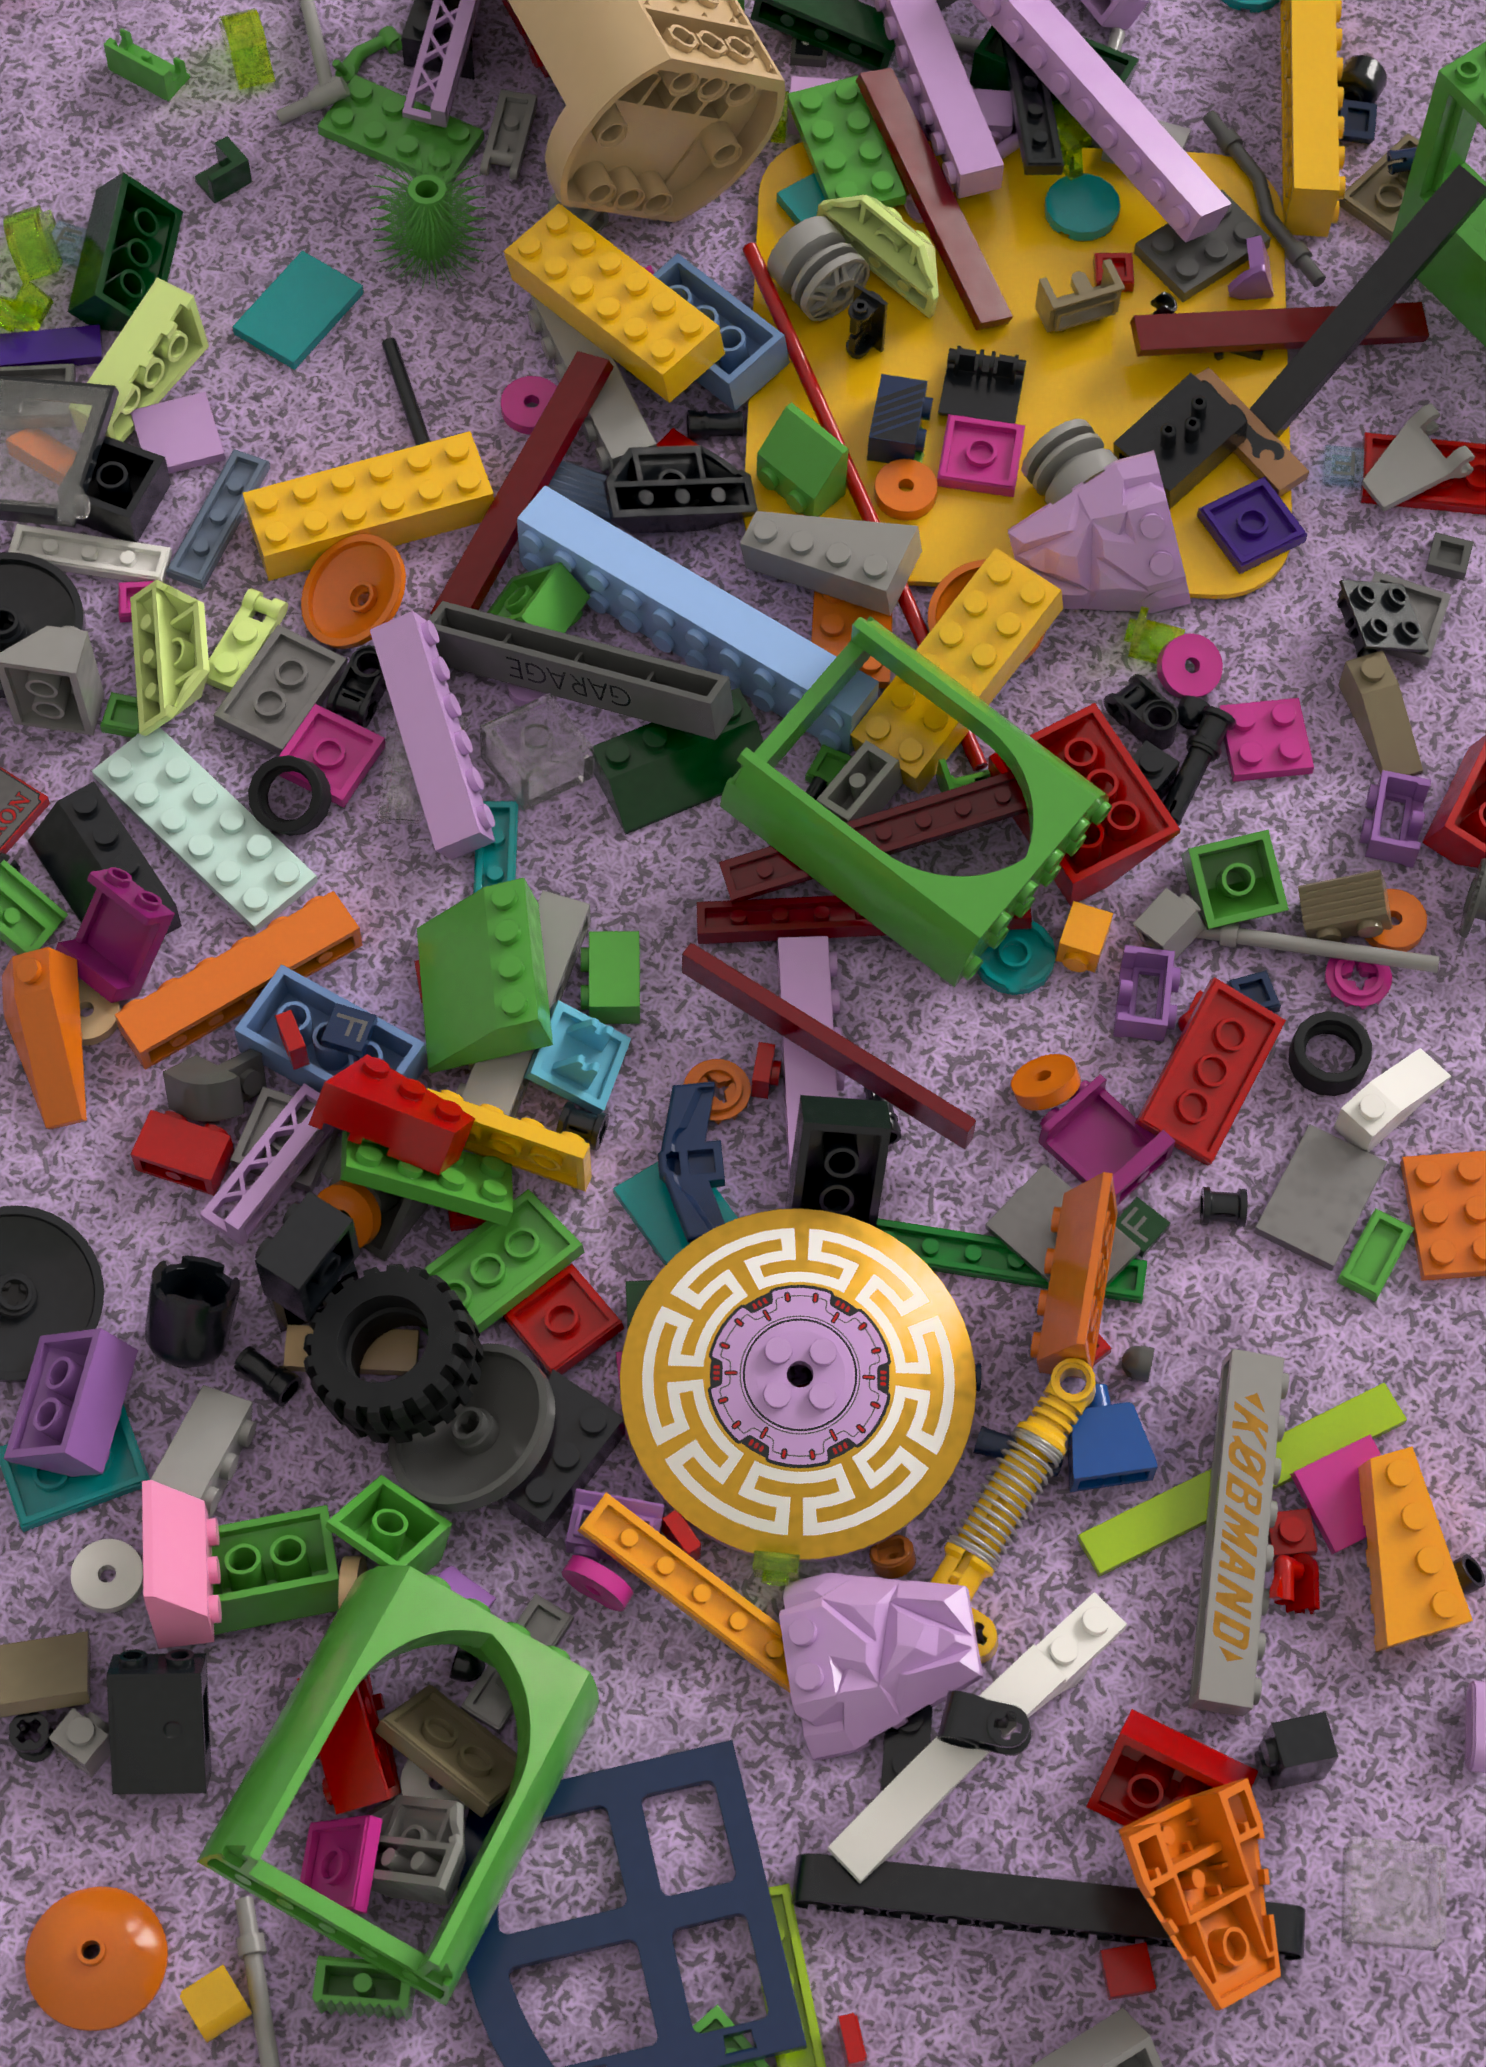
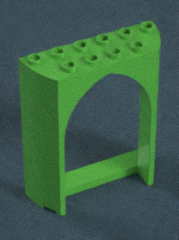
(931, 915)
(382, 1617)

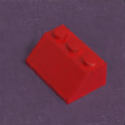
(1460, 822)
(1157, 1767)

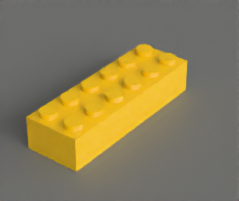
(614, 302)
(387, 496)
(976, 644)

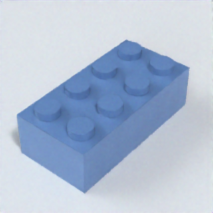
(751, 344)
(312, 1010)

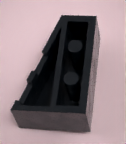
(414, 32)
(579, 1445)

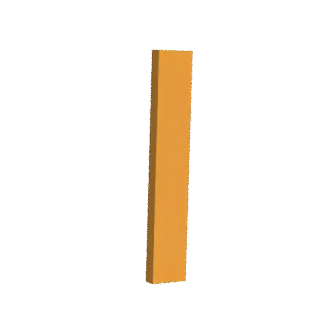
(688, 1586)

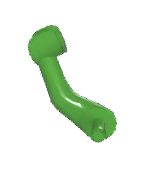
(387, 38)

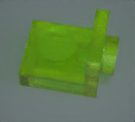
(1148, 636)

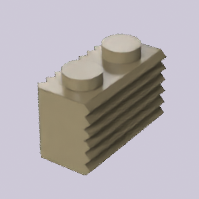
(1346, 907)

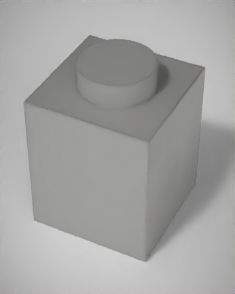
(1170, 922)

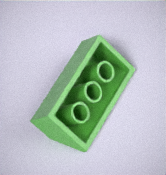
(276, 1569)

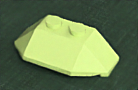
(890, 247)
(167, 653)

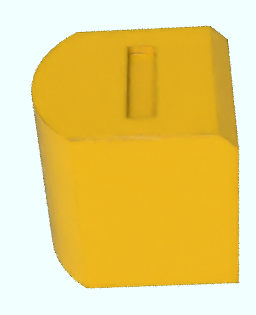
(215, 2003)

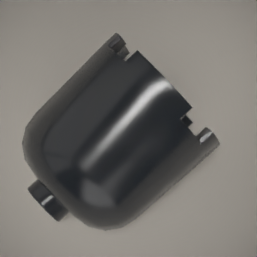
(190, 1311)

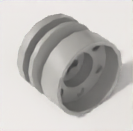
(817, 268)
(1065, 458)

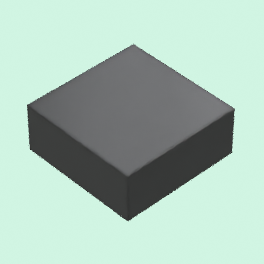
(1449, 556)

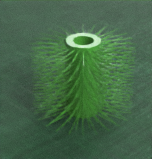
(428, 218)

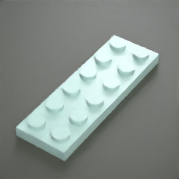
(205, 827)

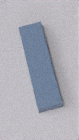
(217, 520)

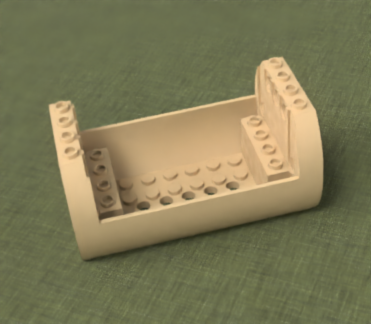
(656, 98)

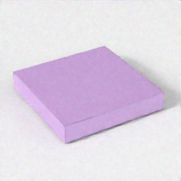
(180, 432)

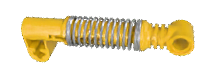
(1039, 1440)

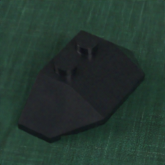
(676, 490)

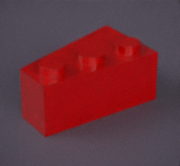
(393, 1112)
(355, 1758)

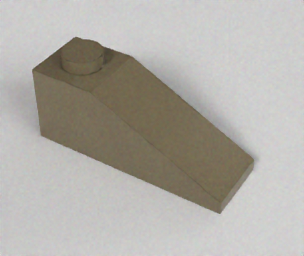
(1380, 713)

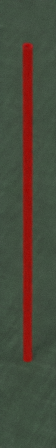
(853, 481)

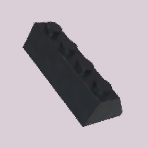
(85, 837)

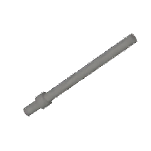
(1232, 935)
(251, 1948)

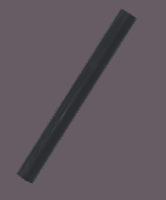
(405, 391)

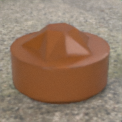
(893, 1557)

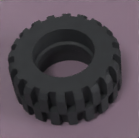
(364, 1313)

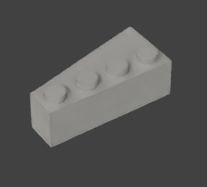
(834, 556)

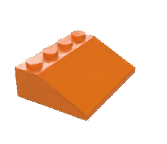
(1077, 1274)

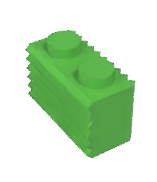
(360, 1988)

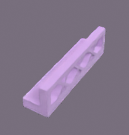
(453, 61)
(277, 1176)

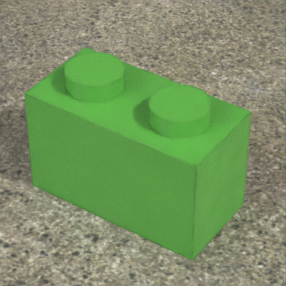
(613, 977)

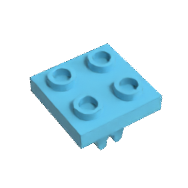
(581, 1060)

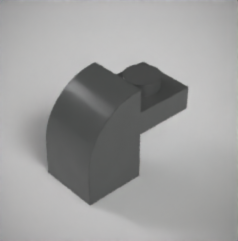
(214, 1091)

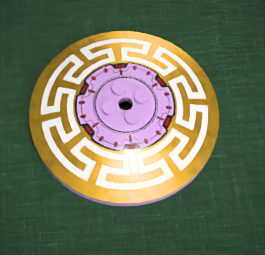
(783, 1463)

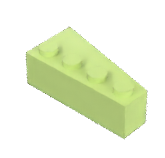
(151, 353)

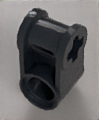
(356, 692)
(1139, 708)
(975, 1724)

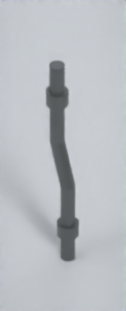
(1296, 251)

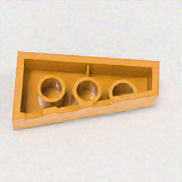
(1406, 1554)

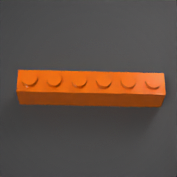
(231, 982)

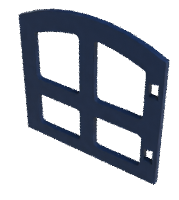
(645, 1920)

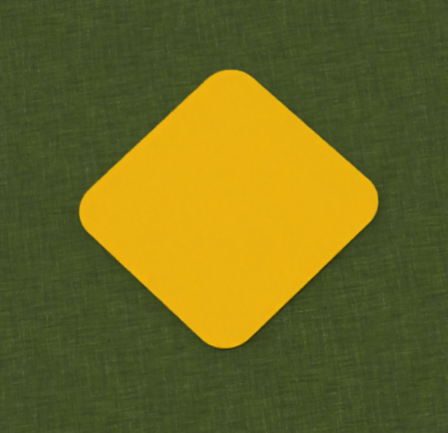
(1067, 376)

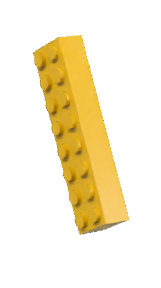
(1311, 115)

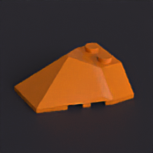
(1206, 1887)

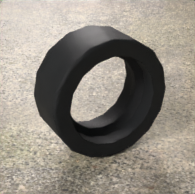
(260, 788)
(1326, 1082)

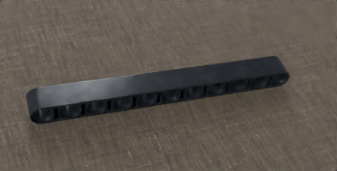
(1004, 1900)

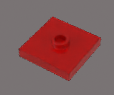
(563, 1321)

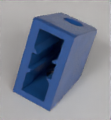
(1108, 1446)

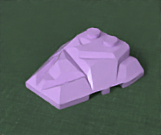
(1108, 542)
(872, 1654)

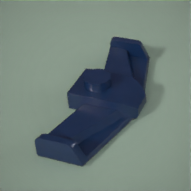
(689, 1162)

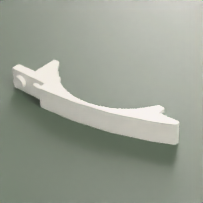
(1028, 1683)

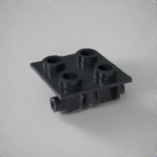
(982, 385)
(1379, 617)

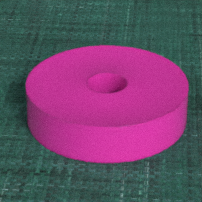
(521, 392)
(1206, 662)
(597, 1582)

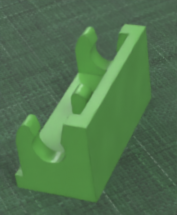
(144, 67)

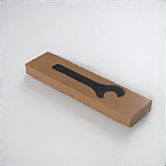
(1262, 449)

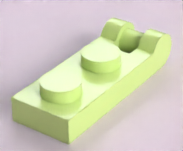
(244, 639)

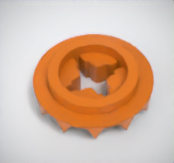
(723, 1074)

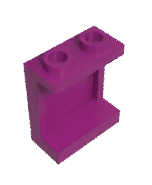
(118, 935)
(1101, 1136)

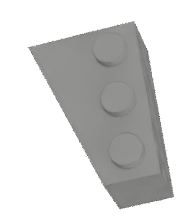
(207, 1446)

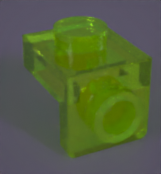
(26, 310)
(776, 1567)

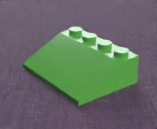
(484, 978)

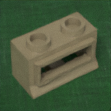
(1084, 304)

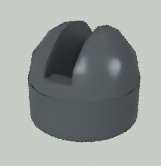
(1138, 1362)

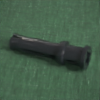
(1202, 749)

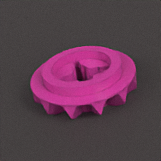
(1373, 988)

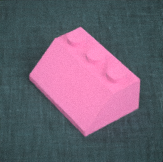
(179, 1566)

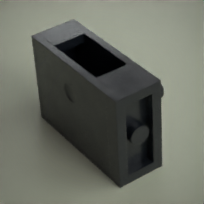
(1189, 434)
(159, 1722)

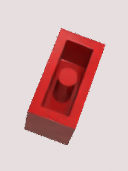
(183, 1151)

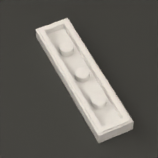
(93, 554)

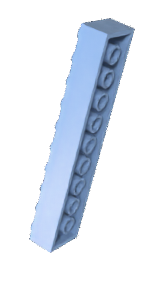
(688, 615)

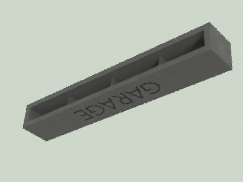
(583, 670)

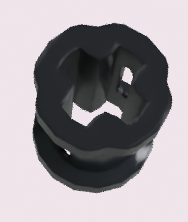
(585, 1124)
(1223, 1206)
(28, 1749)

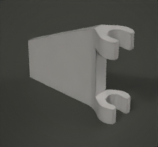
(1414, 462)

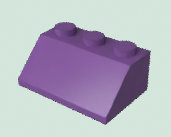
(72, 1402)

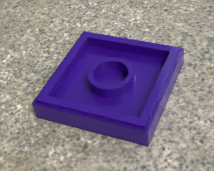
(1252, 525)

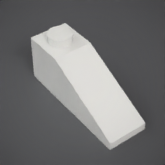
(1389, 1100)

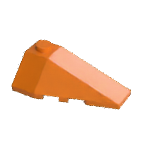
(45, 1026)

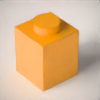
(1083, 937)

